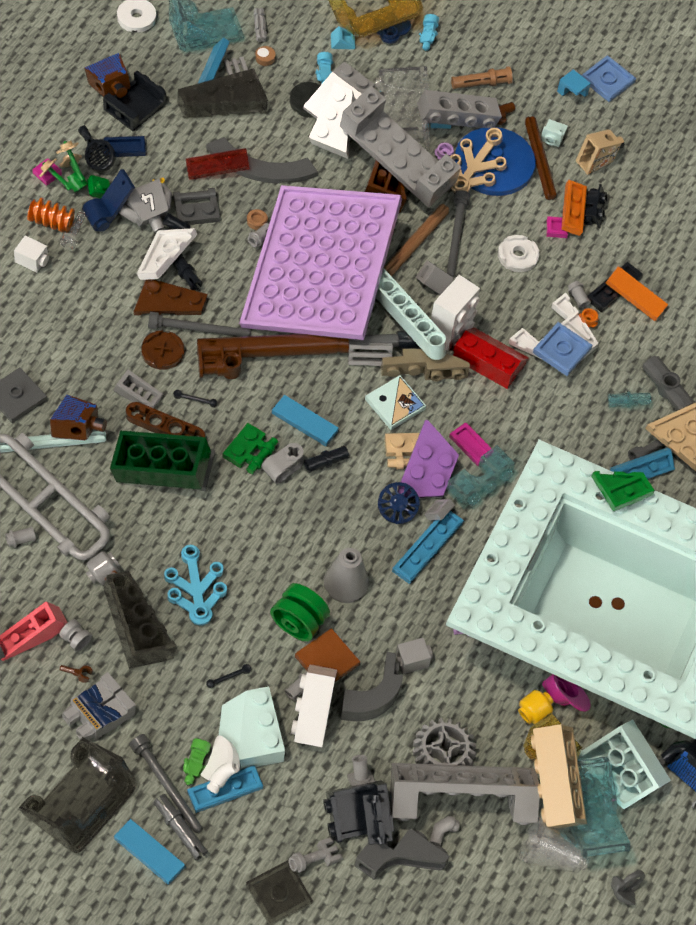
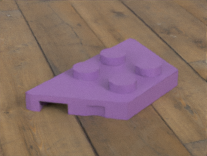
(429, 464)

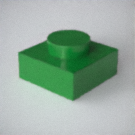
(97, 186)

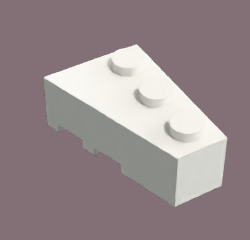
(326, 130)
(314, 705)

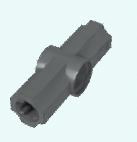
(662, 378)

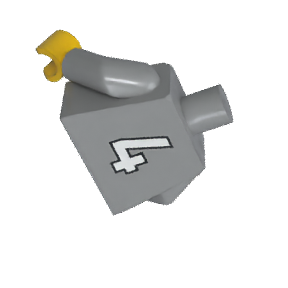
(148, 204)

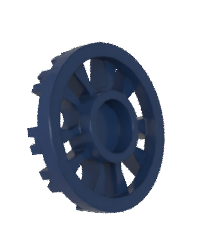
(398, 503)

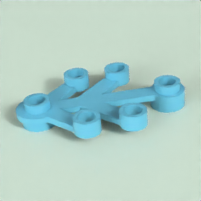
(196, 588)

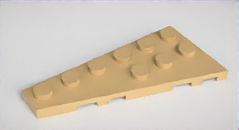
(678, 433)

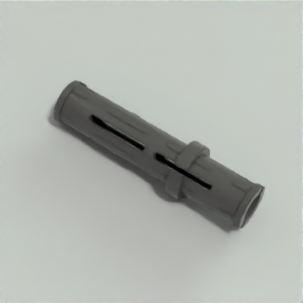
(180, 827)

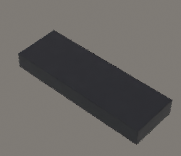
(604, 295)

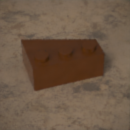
(384, 182)

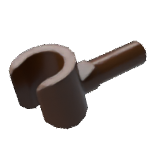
(78, 672)

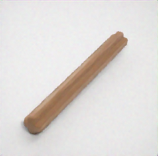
(416, 239)

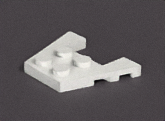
(526, 342)

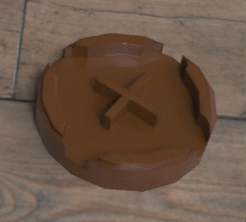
(162, 350)

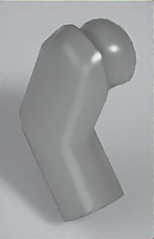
(447, 824)

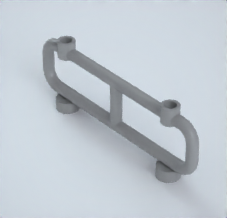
(96, 517)

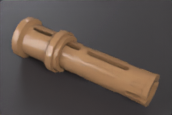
(491, 75)

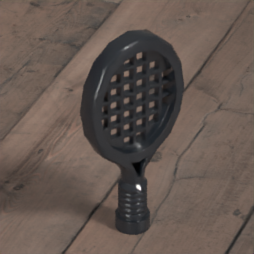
(91, 144)

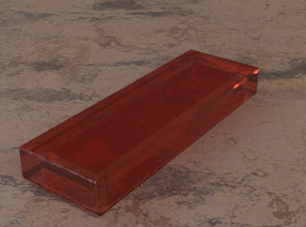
(217, 164)

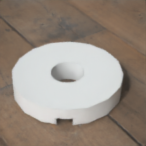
(138, 24)
(514, 262)

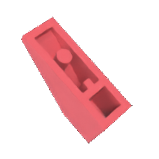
(32, 630)

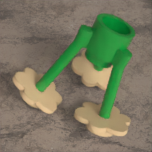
(76, 180)

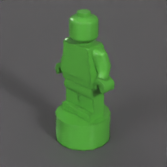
(193, 766)

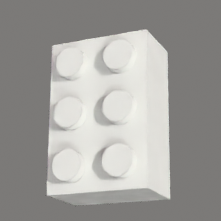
(456, 309)

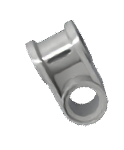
(284, 462)

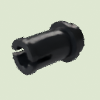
(175, 223)

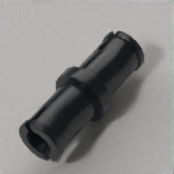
(186, 272)
(326, 459)

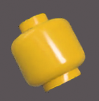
(535, 706)

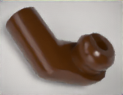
(505, 109)

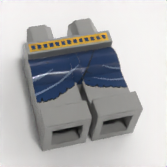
(99, 708)

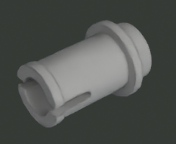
(256, 238)
(579, 295)
(20, 536)
(293, 690)

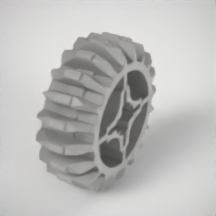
(462, 744)

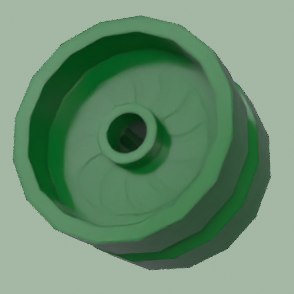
(300, 612)

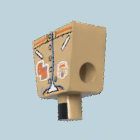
(599, 150)

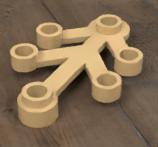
(476, 164)

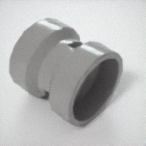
(75, 635)

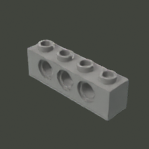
(459, 109)

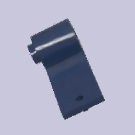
(103, 211)

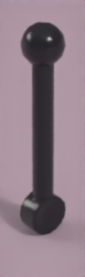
(178, 394)
(246, 669)

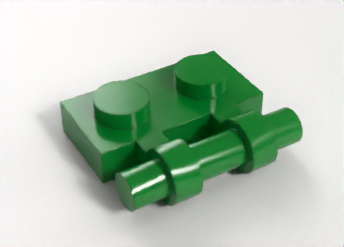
(245, 444)

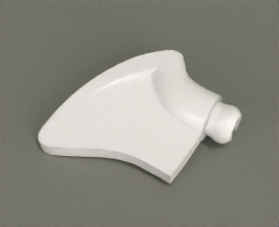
(221, 765)

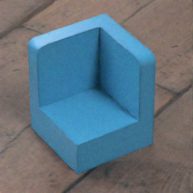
(575, 83)

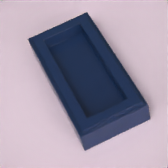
(127, 146)

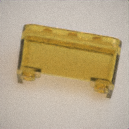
(378, 20)

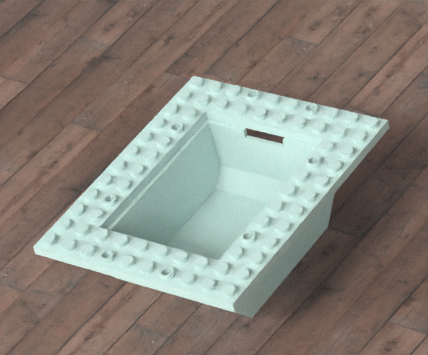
(544, 613)

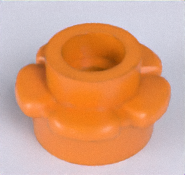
(589, 314)

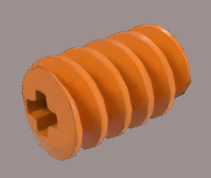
(50, 215)

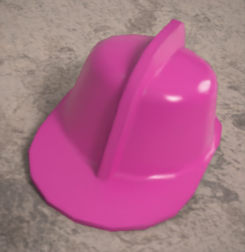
(566, 693)

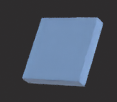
(608, 78)
(562, 349)

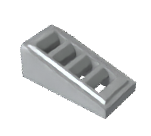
(128, 393)

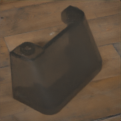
(83, 798)

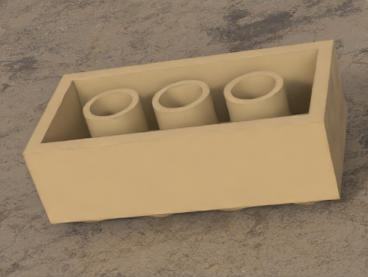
(558, 776)

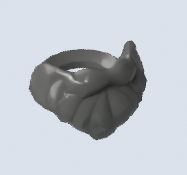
(625, 888)

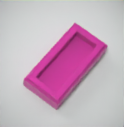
(469, 442)

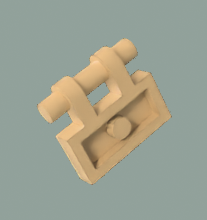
(399, 445)

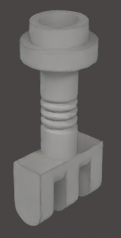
(298, 861)

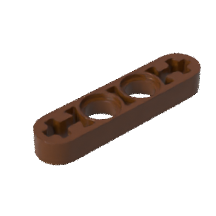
(167, 421)

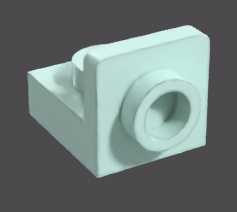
(553, 133)

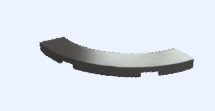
(268, 171)

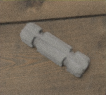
(260, 25)

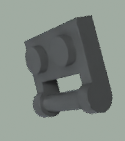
(197, 212)

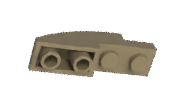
(416, 362)

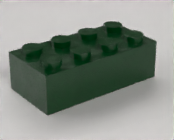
(160, 459)

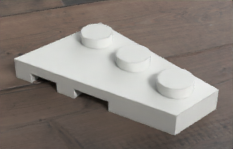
(164, 251)

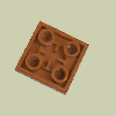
(328, 652)

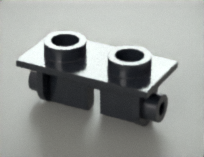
(597, 200)
(377, 818)

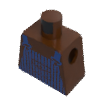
(109, 76)
(76, 419)

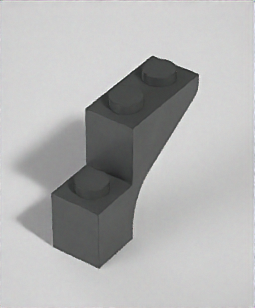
(411, 851)

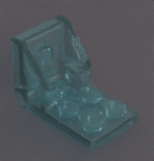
(202, 30)
(603, 829)

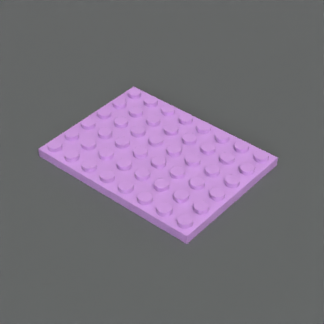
(321, 262)

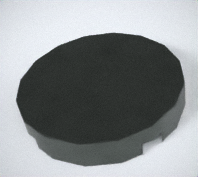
(300, 95)

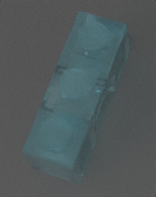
(468, 488)

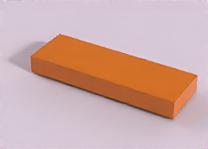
(574, 207)
(636, 293)

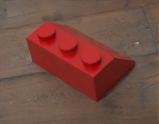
(490, 357)

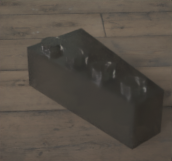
(224, 96)
(139, 630)

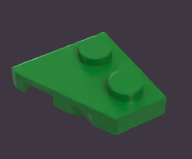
(623, 488)

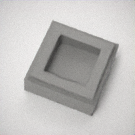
(439, 509)

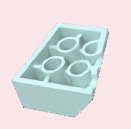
(253, 728)
(632, 761)

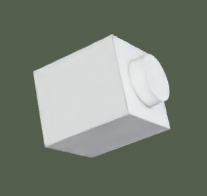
(31, 254)

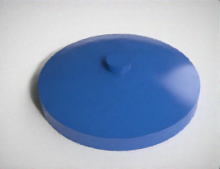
(518, 156)

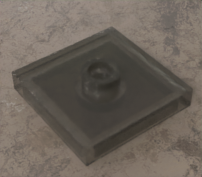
(279, 893)

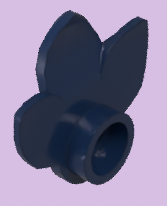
(393, 33)

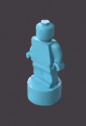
(428, 35)
(324, 61)

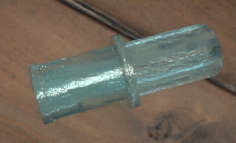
(628, 399)

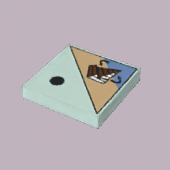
(395, 402)

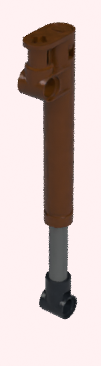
(219, 353)

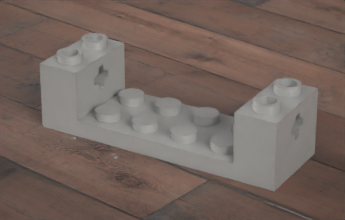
(396, 149)
(514, 782)

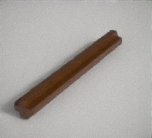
(540, 158)

